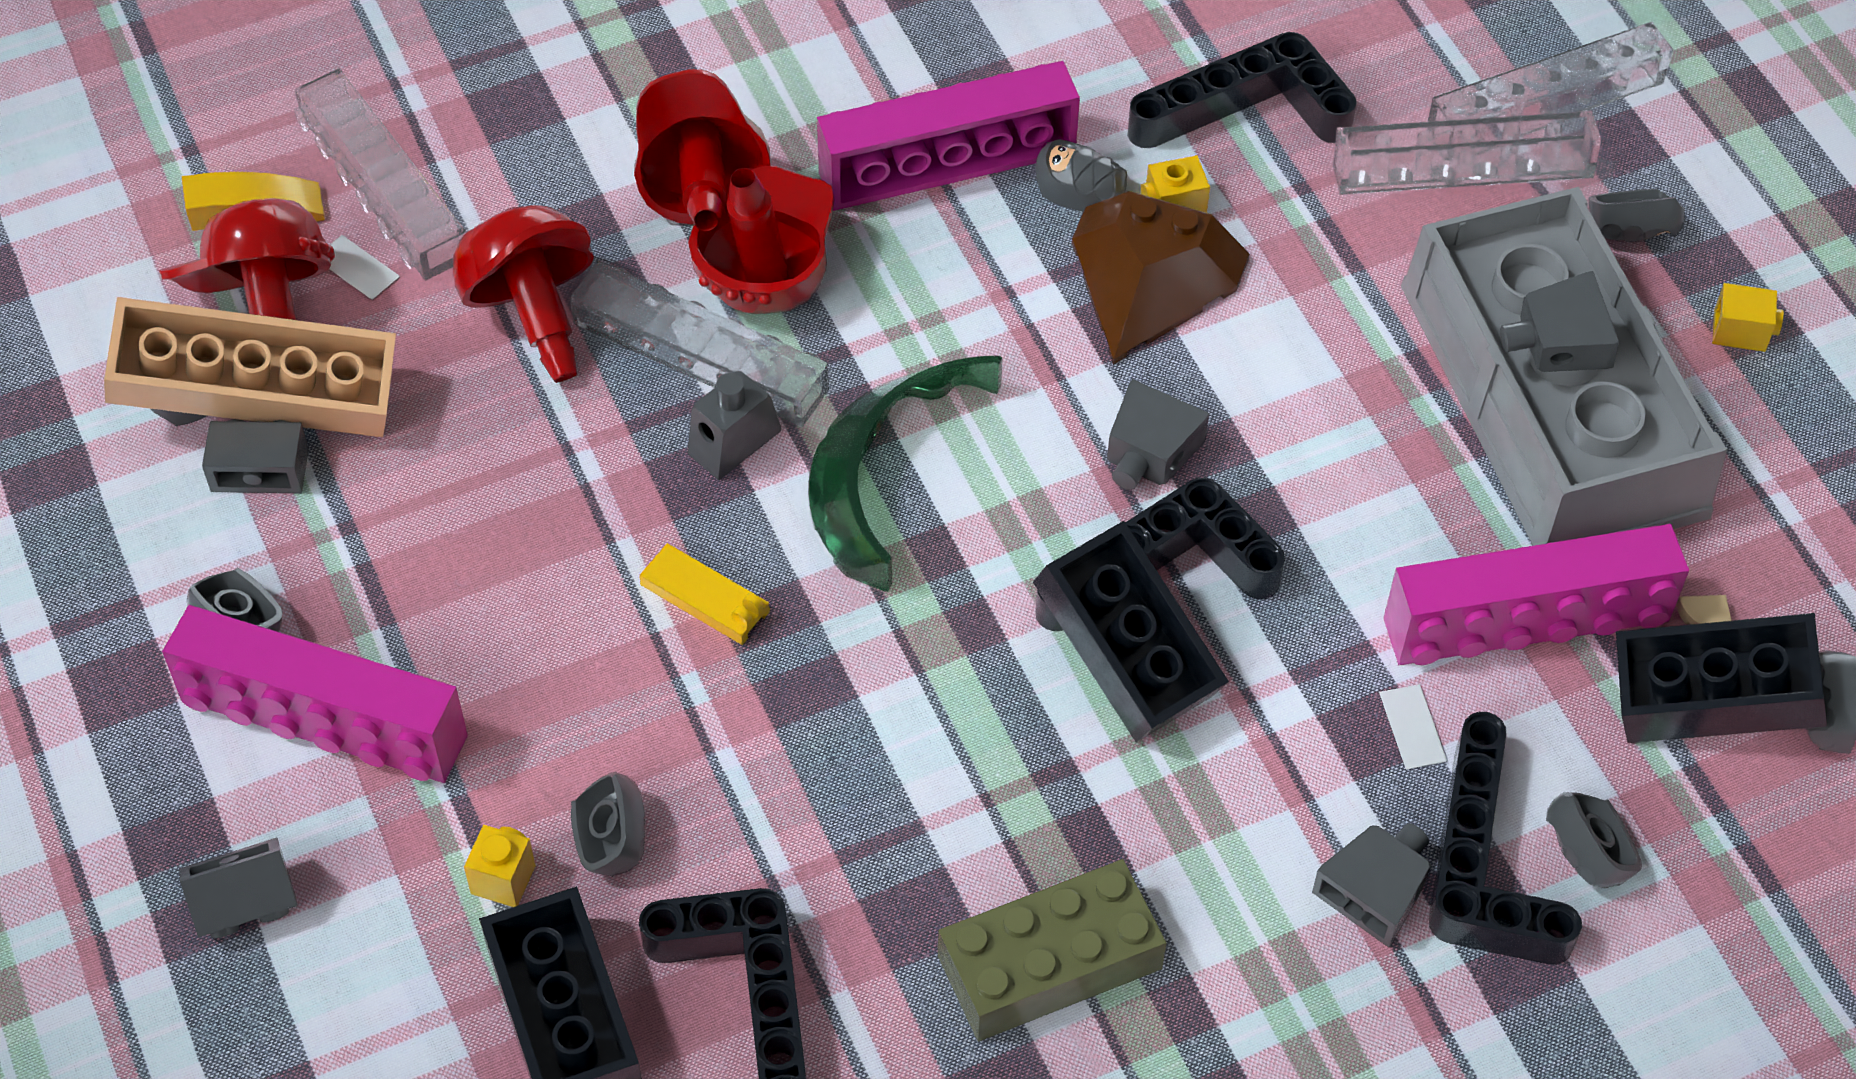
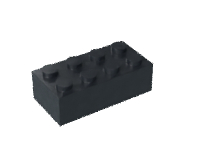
(1130, 631)
(1720, 678)
(559, 991)

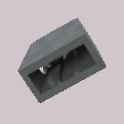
(1565, 327)
(731, 423)
(1153, 436)
(1376, 879)

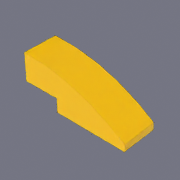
(216, 191)

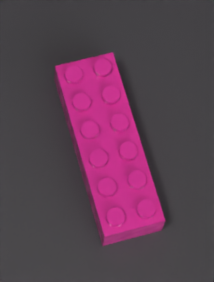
(945, 134)
(1534, 594)
(316, 694)

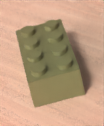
(1051, 949)

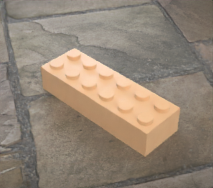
(248, 367)

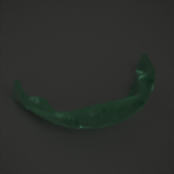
(835, 465)

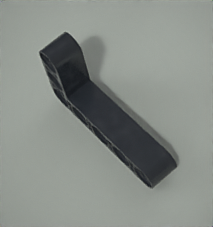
(1241, 80)
(1208, 530)
(1471, 849)
(738, 937)

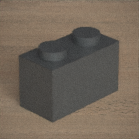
(255, 456)
(238, 889)

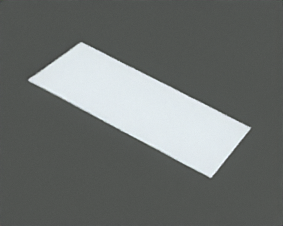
(360, 268)
(1413, 726)

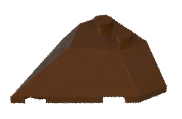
(1152, 266)

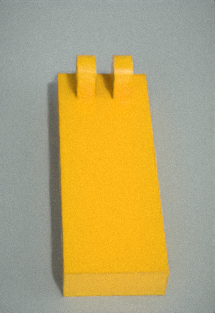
(704, 593)

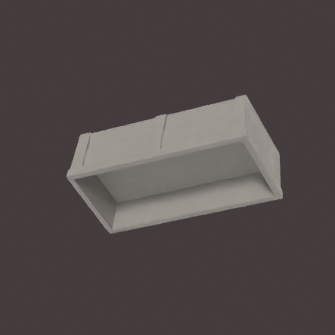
(1568, 446)

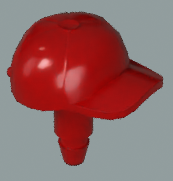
(691, 144)
(767, 241)
(257, 248)
(523, 260)

